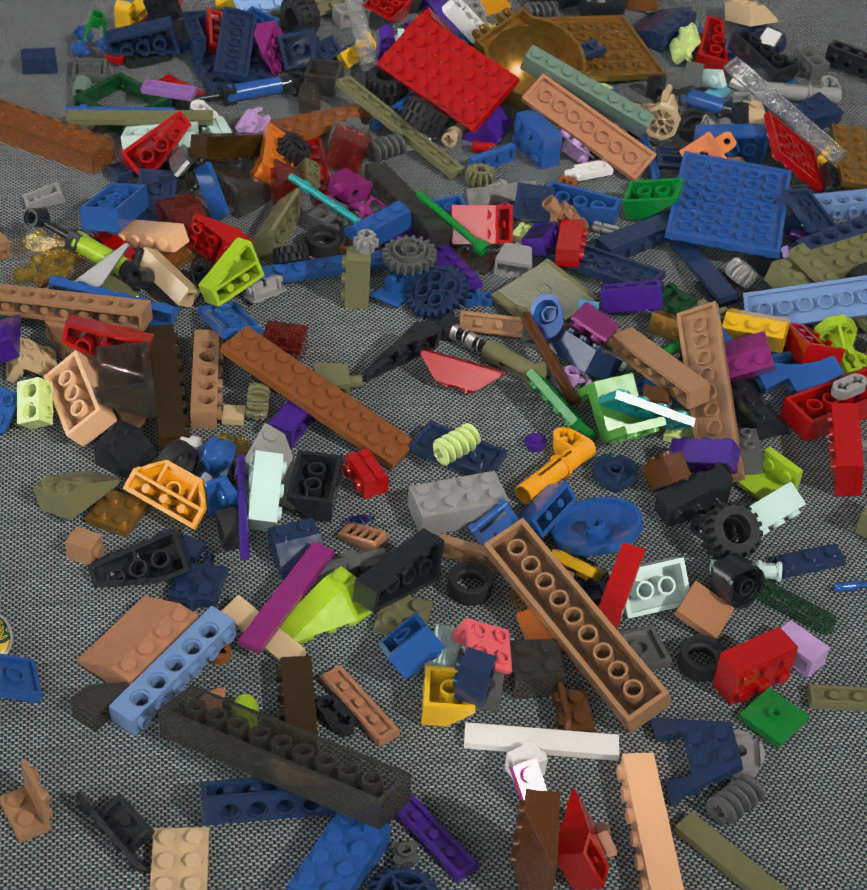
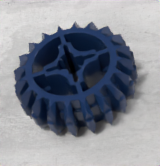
(402, 880)

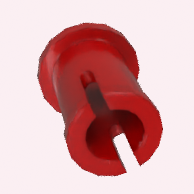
(478, 146)

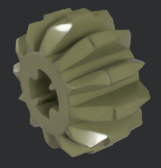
(480, 175)
(257, 401)

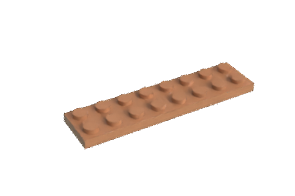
(589, 127)

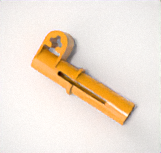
(569, 451)

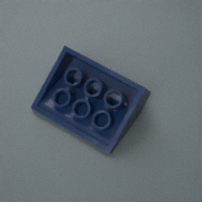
(662, 26)

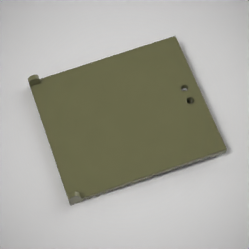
(522, 291)

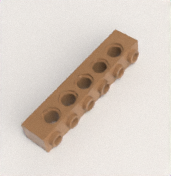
(206, 381)

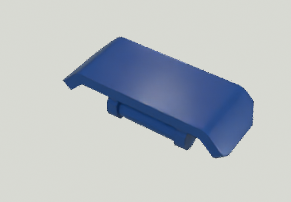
(394, 289)

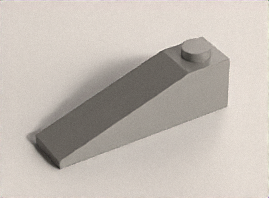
(101, 272)

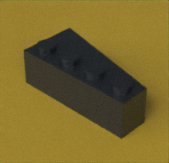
(762, 57)
(401, 572)

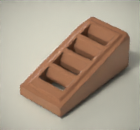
(374, 538)

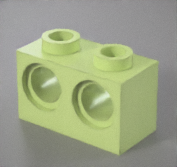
(34, 403)

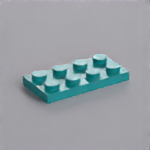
(643, 409)

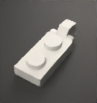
(590, 170)

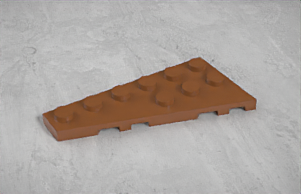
(318, 122)

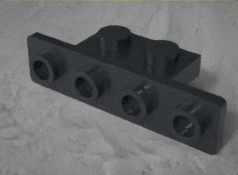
(122, 824)

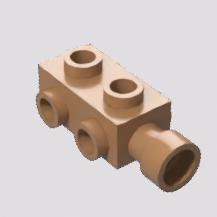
(561, 211)

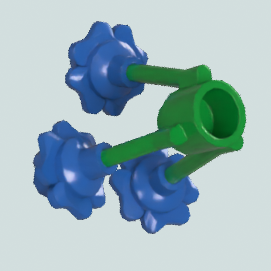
(84, 34)

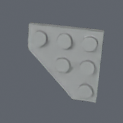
(274, 441)

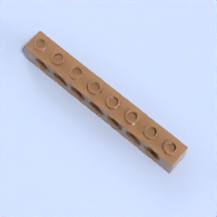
(58, 304)

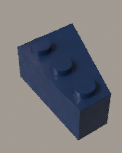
(820, 110)

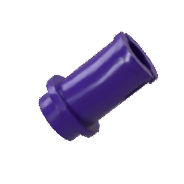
(797, 234)

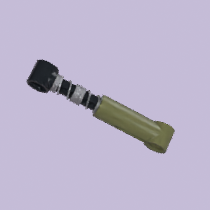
(491, 350)

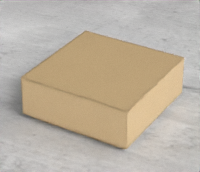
(233, 414)

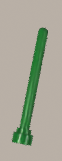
(480, 246)

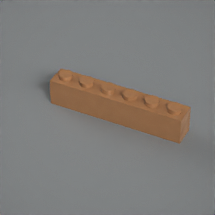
(661, 367)

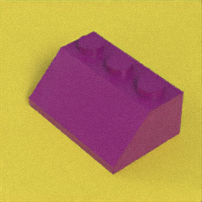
(749, 357)

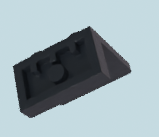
(163, 8)

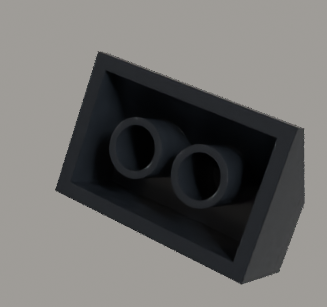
(754, 411)
(315, 484)

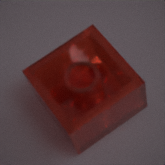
(347, 149)

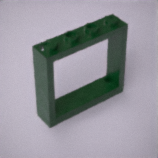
(113, 84)

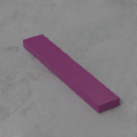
(286, 598)

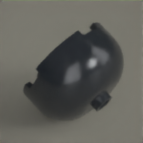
(602, 7)

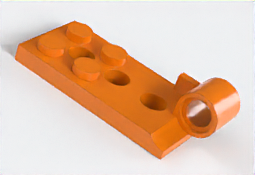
(268, 153)

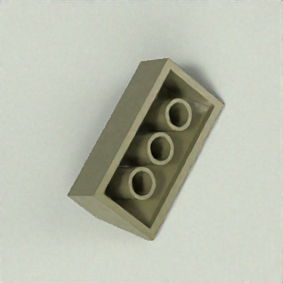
(277, 226)

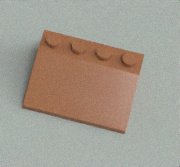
(137, 640)

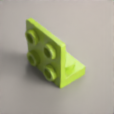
(775, 474)

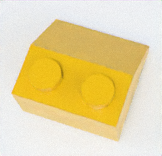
(438, 699)

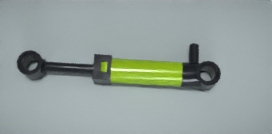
(82, 243)

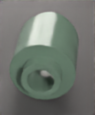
(81, 83)

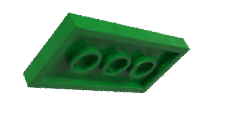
(560, 404)

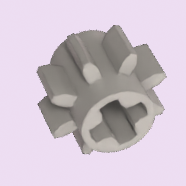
(366, 241)

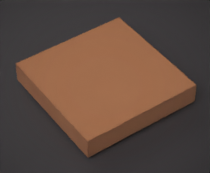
(704, 610)

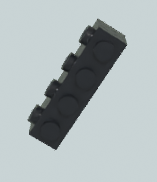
(847, 58)

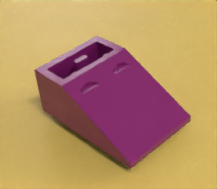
(268, 43)
(595, 323)

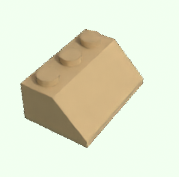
(748, 13)

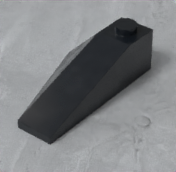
(150, 561)

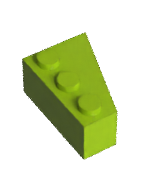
(232, 273)

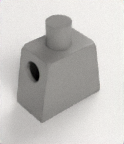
(513, 260)

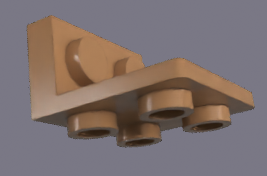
(28, 806)

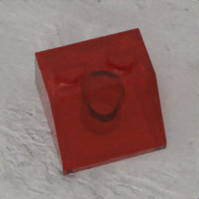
(180, 209)

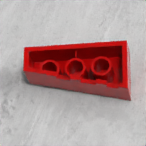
(88, 334)

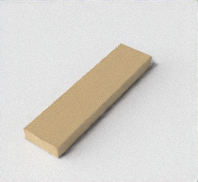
(279, 646)

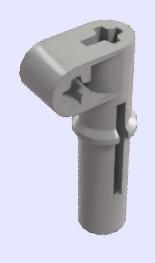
(828, 86)

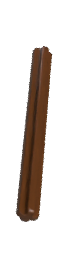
(550, 359)

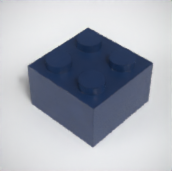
(299, 47)

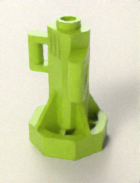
(842, 332)

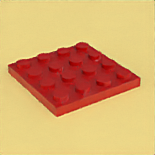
(793, 152)

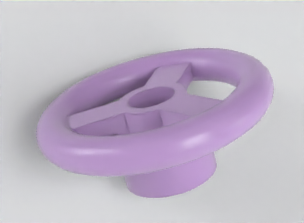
(574, 375)

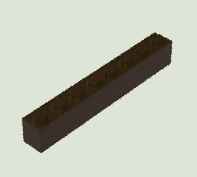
(167, 382)

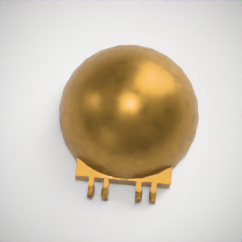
(512, 40)

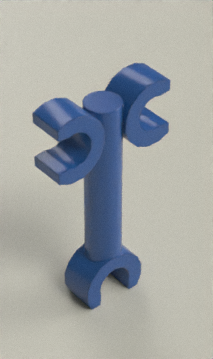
(478, 298)

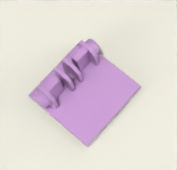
(575, 148)

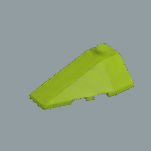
(325, 608)

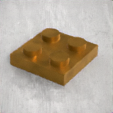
(117, 513)

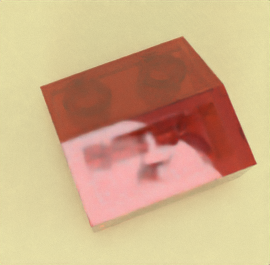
(281, 185)
(288, 337)

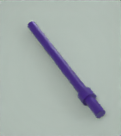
(241, 477)

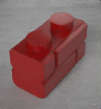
(365, 473)

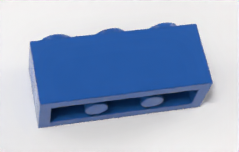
(549, 507)

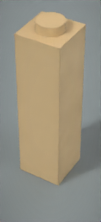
(169, 278)

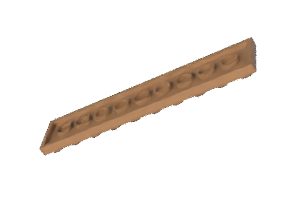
(706, 355)

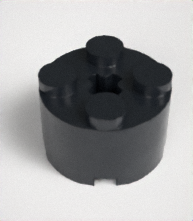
(736, 580)

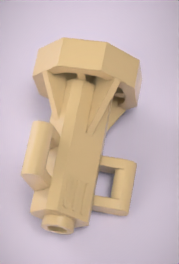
(665, 115)

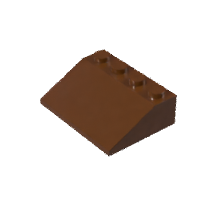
(536, 840)

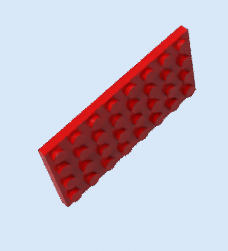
(448, 72)

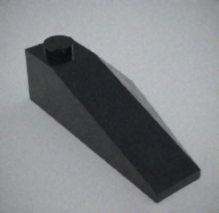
(406, 348)

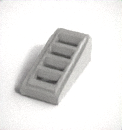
(44, 196)

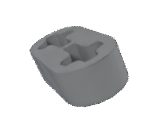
(849, 386)

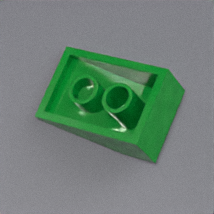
(650, 196)

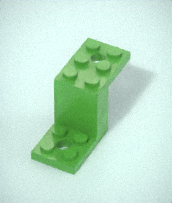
(611, 424)

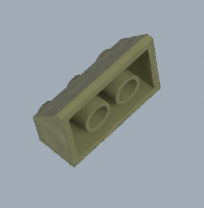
(355, 279)

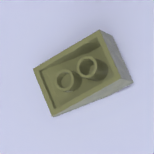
(72, 492)

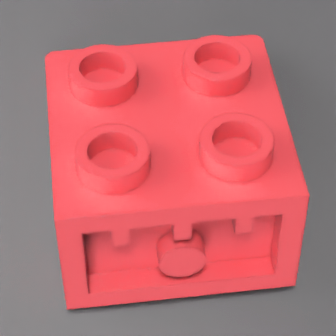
(486, 639)

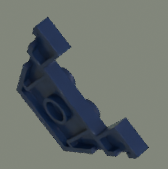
(709, 749)

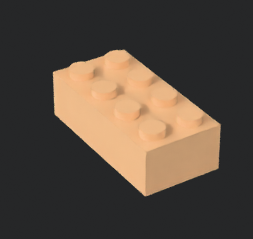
(75, 399)

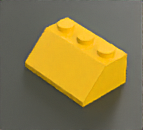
(744, 323)

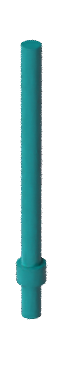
(305, 186)

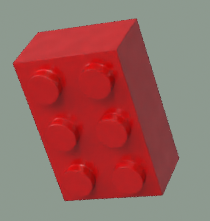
(754, 666)

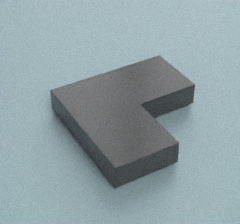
(692, 76)

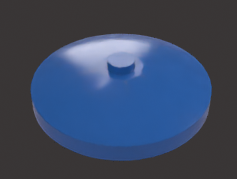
(597, 526)

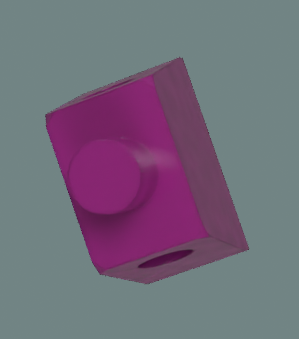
(349, 186)

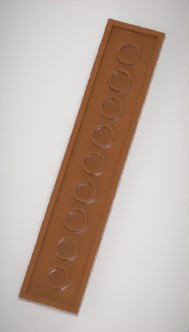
(317, 397)

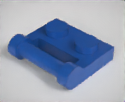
(496, 528)

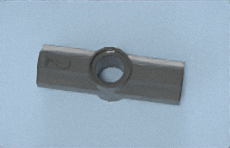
(354, 562)

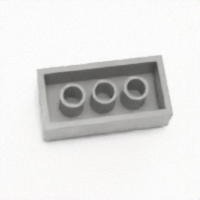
(454, 502)

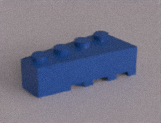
(588, 203)

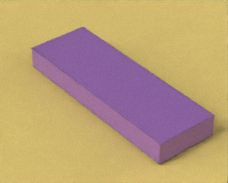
(169, 90)

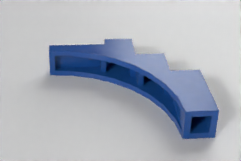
(797, 376)

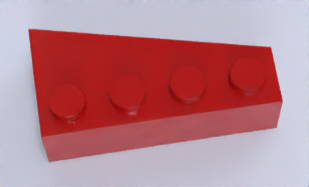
(712, 49)
(845, 449)

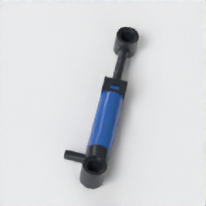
(231, 93)
(692, 97)

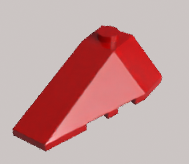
(156, 145)

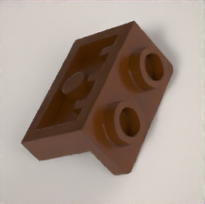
(573, 709)

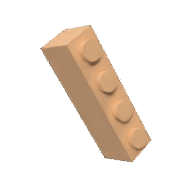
(154, 235)

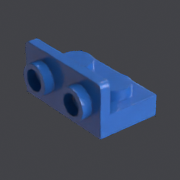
(220, 495)

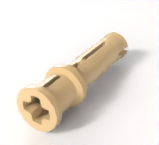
(453, 135)

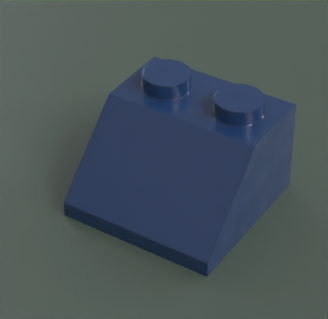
(290, 542)

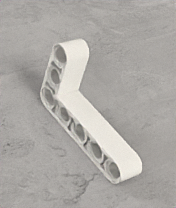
(462, 17)

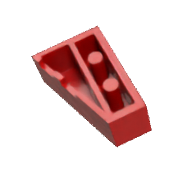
(807, 345)

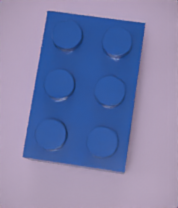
(537, 139)

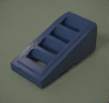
(119, 172)

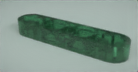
(794, 603)

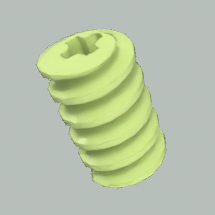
(456, 444)

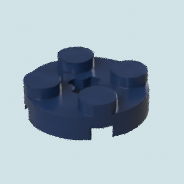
(615, 481)

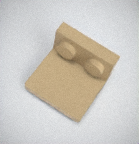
(33, 358)

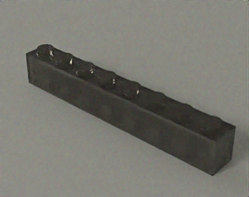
(423, 219)

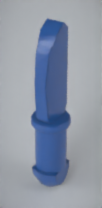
(849, 586)

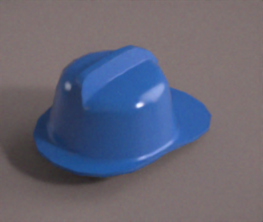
(548, 314)
(216, 458)

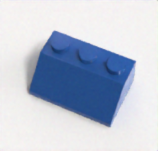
(384, 222)

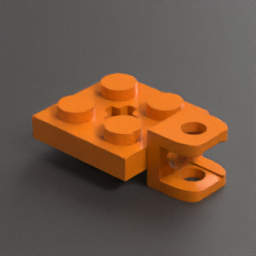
(714, 147)

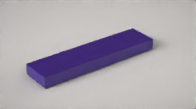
(437, 840)

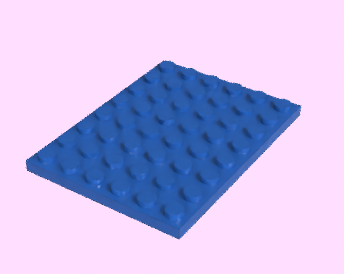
(730, 205)

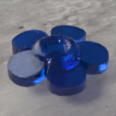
(361, 518)

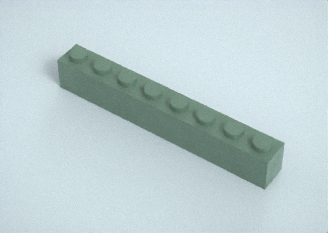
(597, 96)

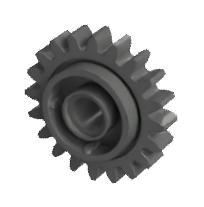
(409, 255)

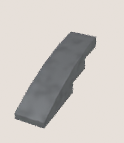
(181, 161)

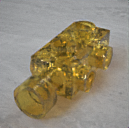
(45, 242)
(47, 265)

